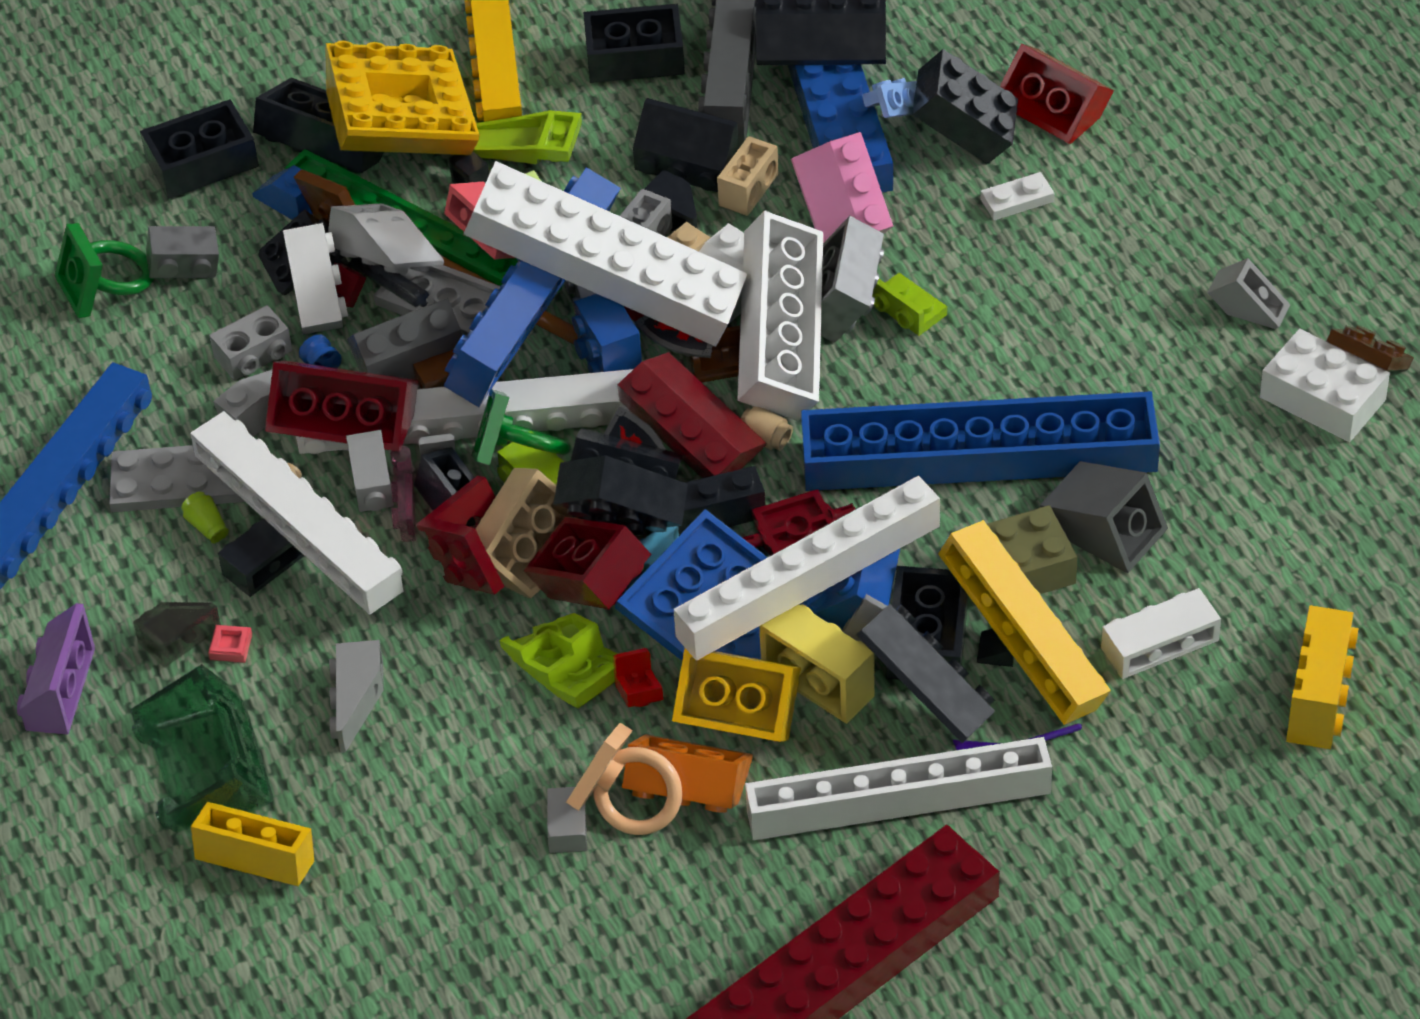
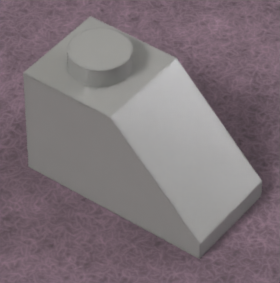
(1248, 295)
(370, 471)

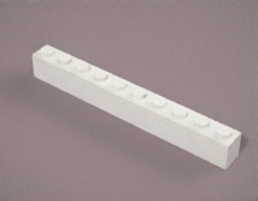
(533, 403)

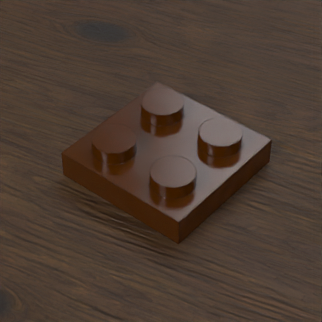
(1362, 344)

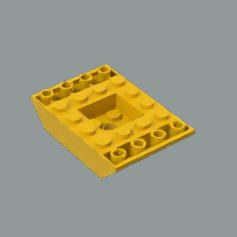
(398, 99)

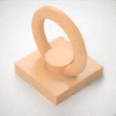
(605, 770)

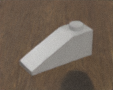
(247, 401)

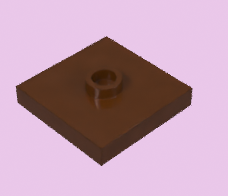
(322, 194)

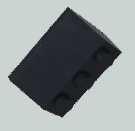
(684, 143)

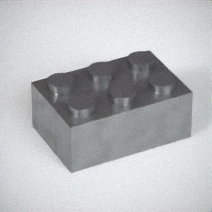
(849, 276)

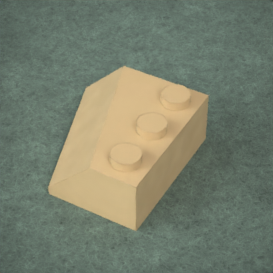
(519, 526)

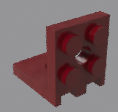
(459, 545)

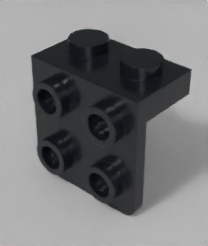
(275, 255)

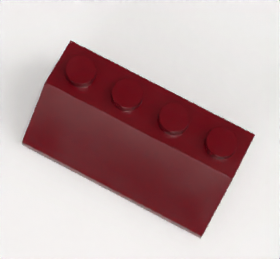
(339, 403)
(688, 416)

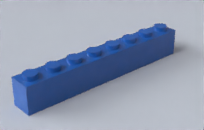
(68, 462)

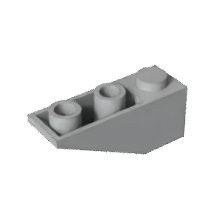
(357, 689)

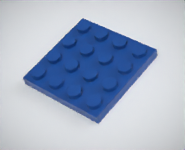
(690, 566)

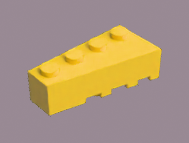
(1320, 677)

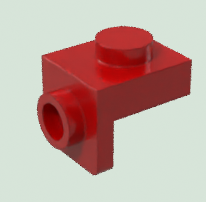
(636, 679)

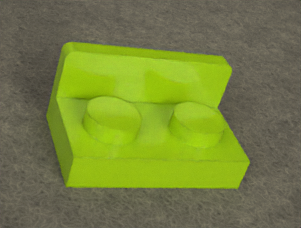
(908, 304)

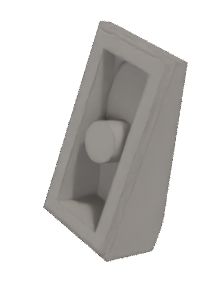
(436, 443)
(564, 823)

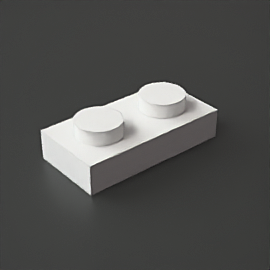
(1017, 196)

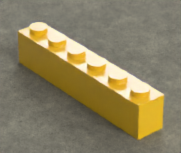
(494, 61)
(1024, 622)

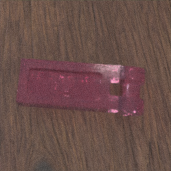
(404, 493)

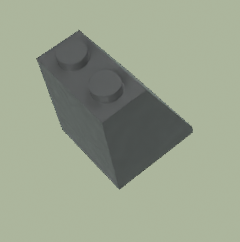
(1108, 512)

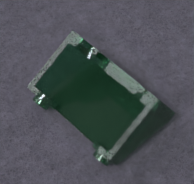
(202, 748)

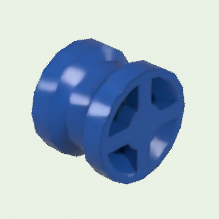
(318, 351)

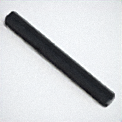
(392, 282)

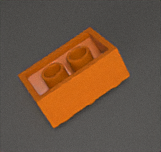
(705, 772)

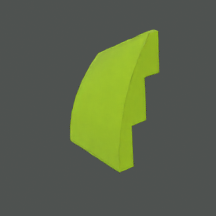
(565, 658)

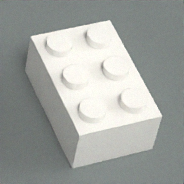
(1324, 385)

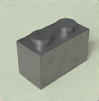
(182, 252)

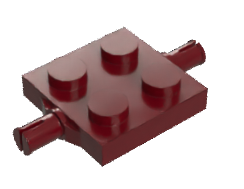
(792, 520)

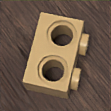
(747, 175)

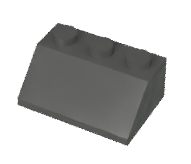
(405, 340)

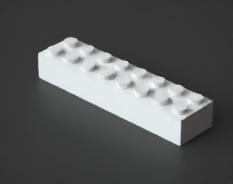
(605, 253)

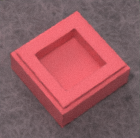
(230, 643)

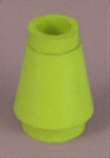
(204, 516)

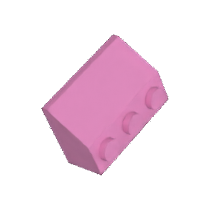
(840, 184)

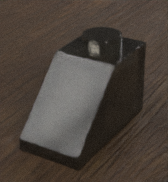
(175, 628)

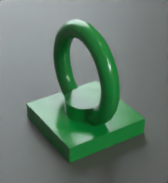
(80, 269)
(498, 429)

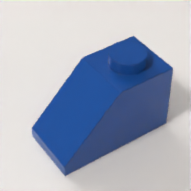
(283, 193)

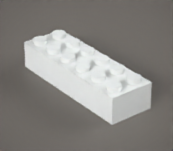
(781, 316)

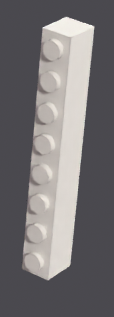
(298, 512)
(806, 568)
(898, 788)

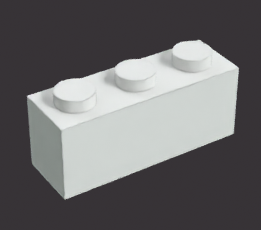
(315, 278)
(1160, 633)

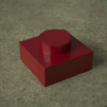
(351, 284)

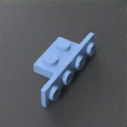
(893, 97)

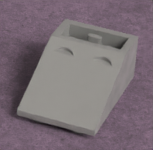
(381, 237)

